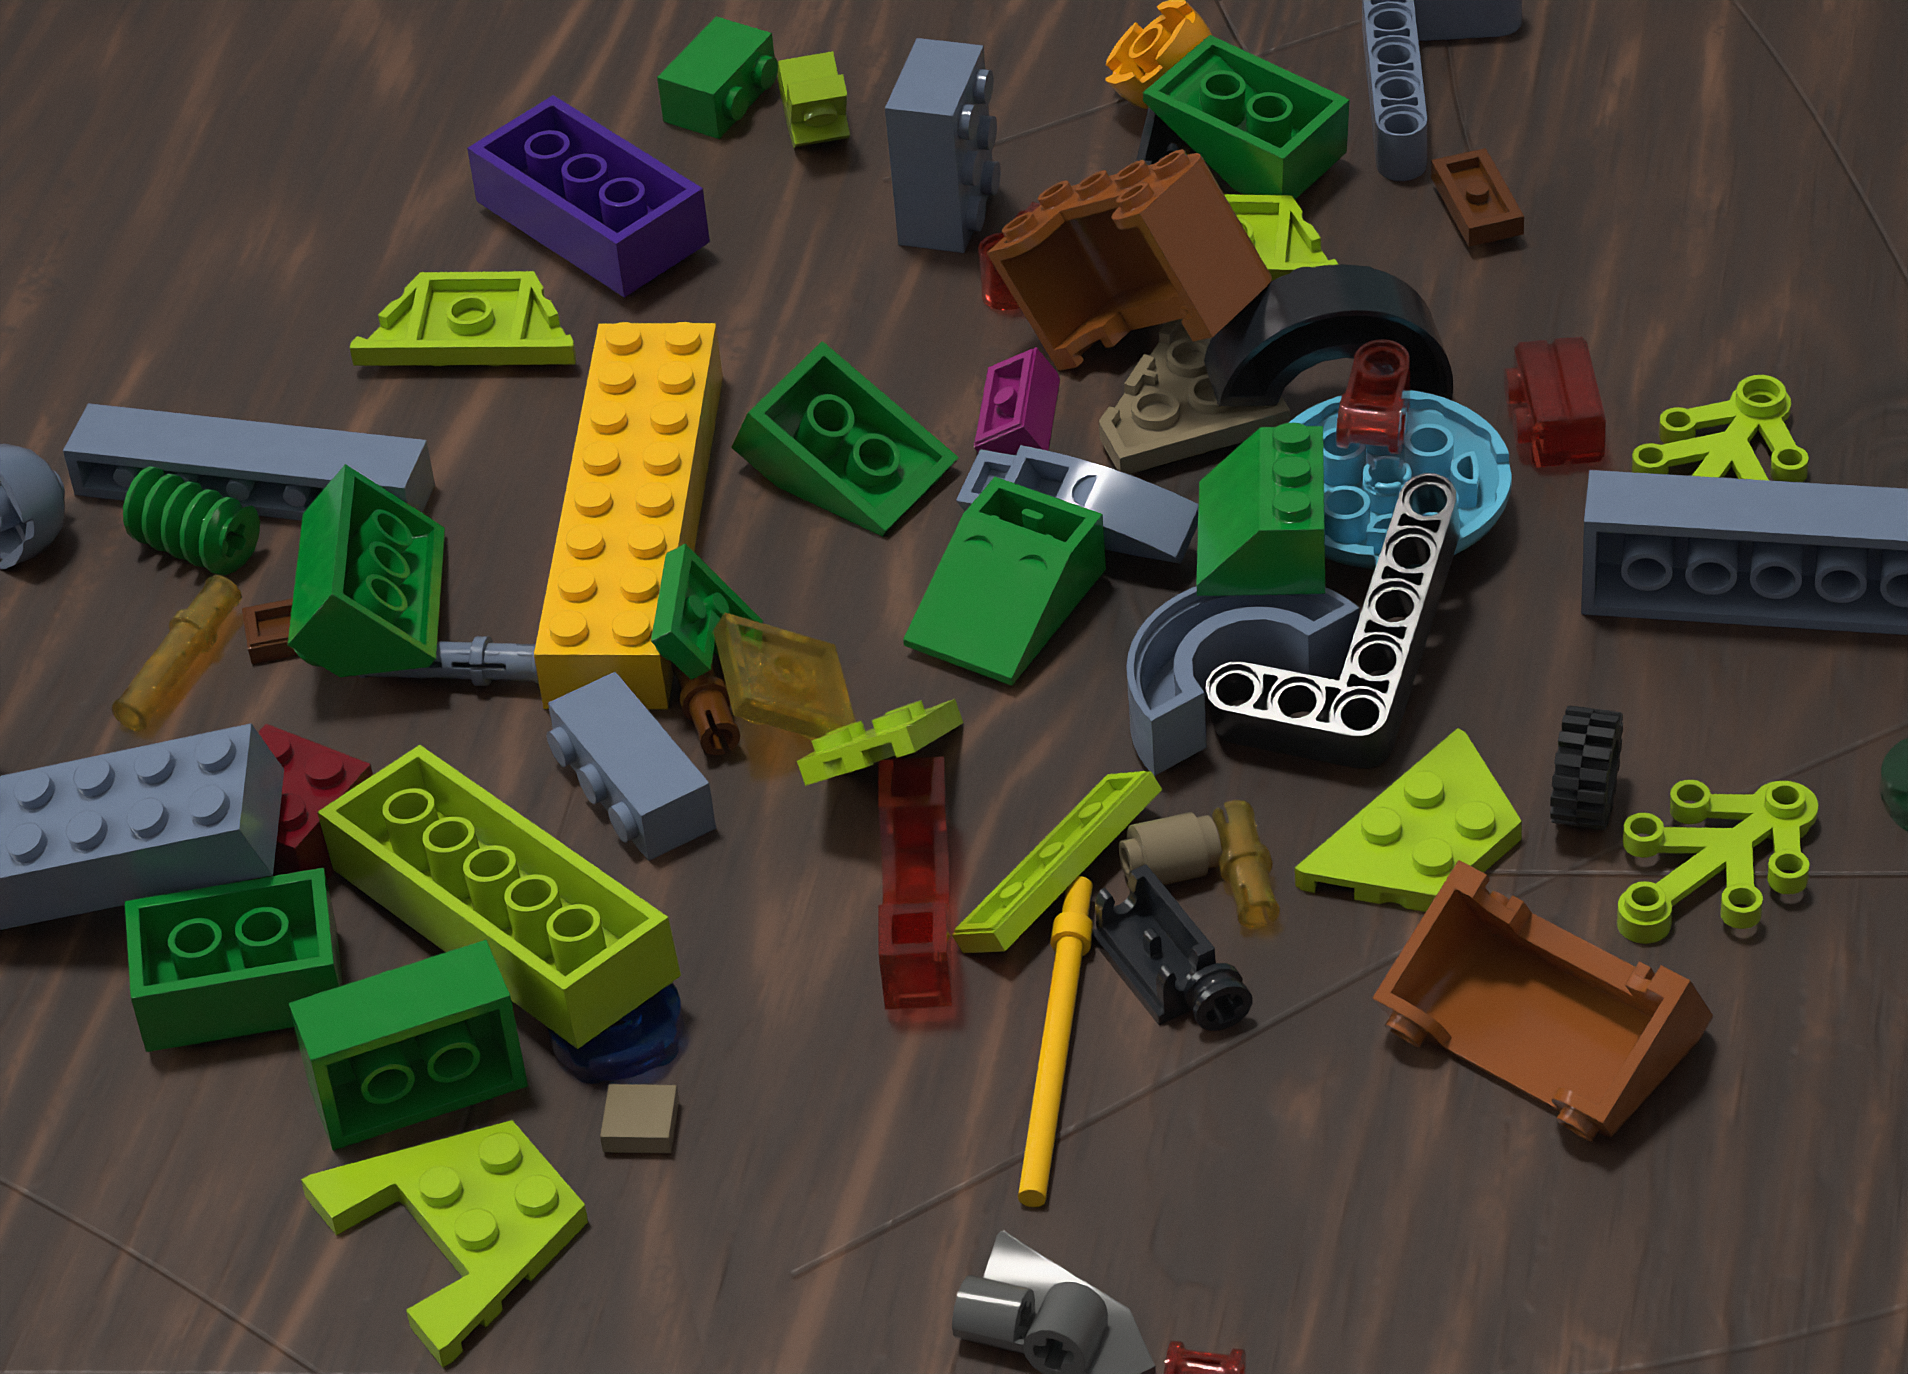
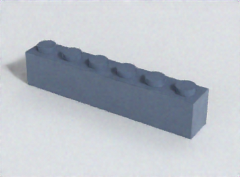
(258, 463)

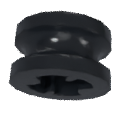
(1218, 996)

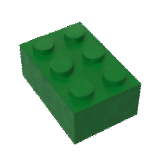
(229, 957)
(409, 1044)

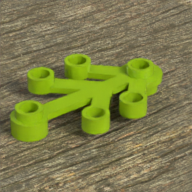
(1755, 405)
(1775, 811)

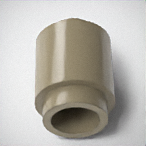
(1172, 847)

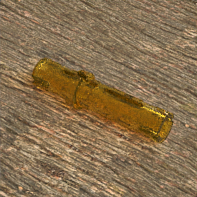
(190, 634)

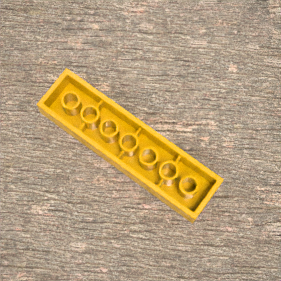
(627, 504)

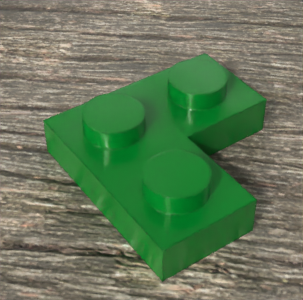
(689, 609)

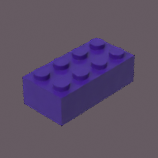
(589, 195)

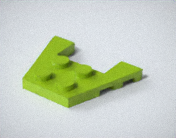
(482, 1202)

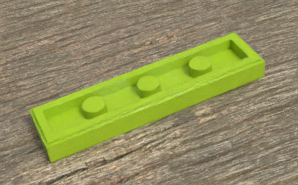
(1056, 862)

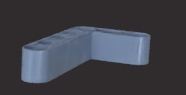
(1395, 70)

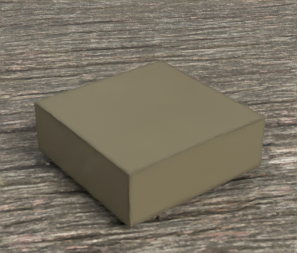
(639, 1118)

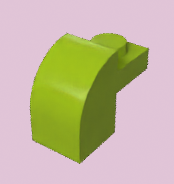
(813, 99)

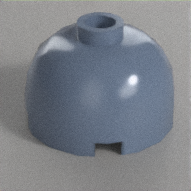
(29, 505)

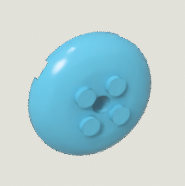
(1367, 479)

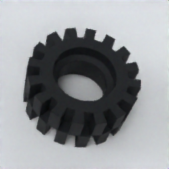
(1586, 767)

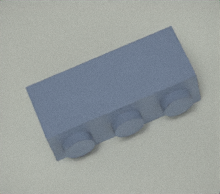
(630, 766)

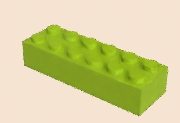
(475, 870)

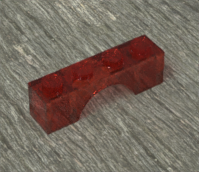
(916, 884)

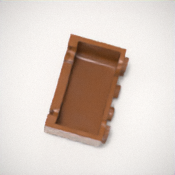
(1129, 257)

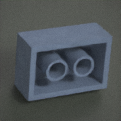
(942, 145)

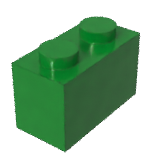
(717, 77)

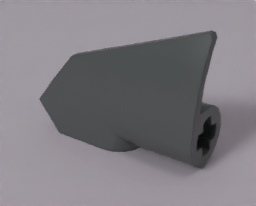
(1048, 1316)

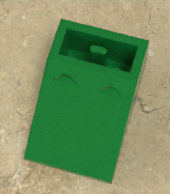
(1008, 580)

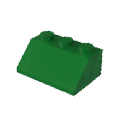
(1264, 516)

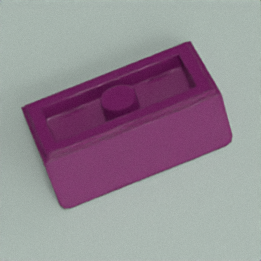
(1018, 404)

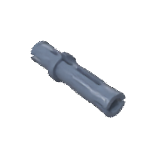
(476, 661)

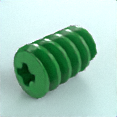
(190, 521)

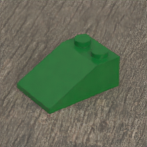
(1252, 118)
(842, 443)

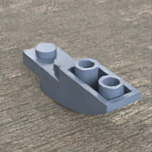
(1136, 513)

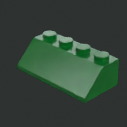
(366, 581)

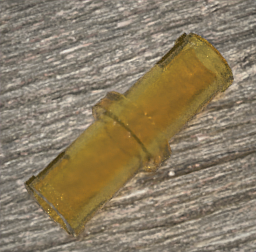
(1246, 864)

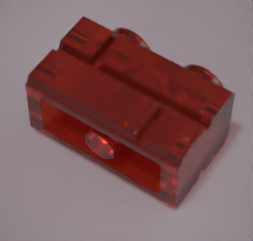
(1557, 402)

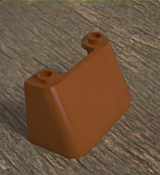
(1539, 1006)

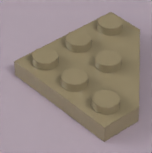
(1173, 408)

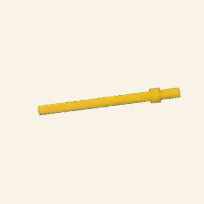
(1070, 941)

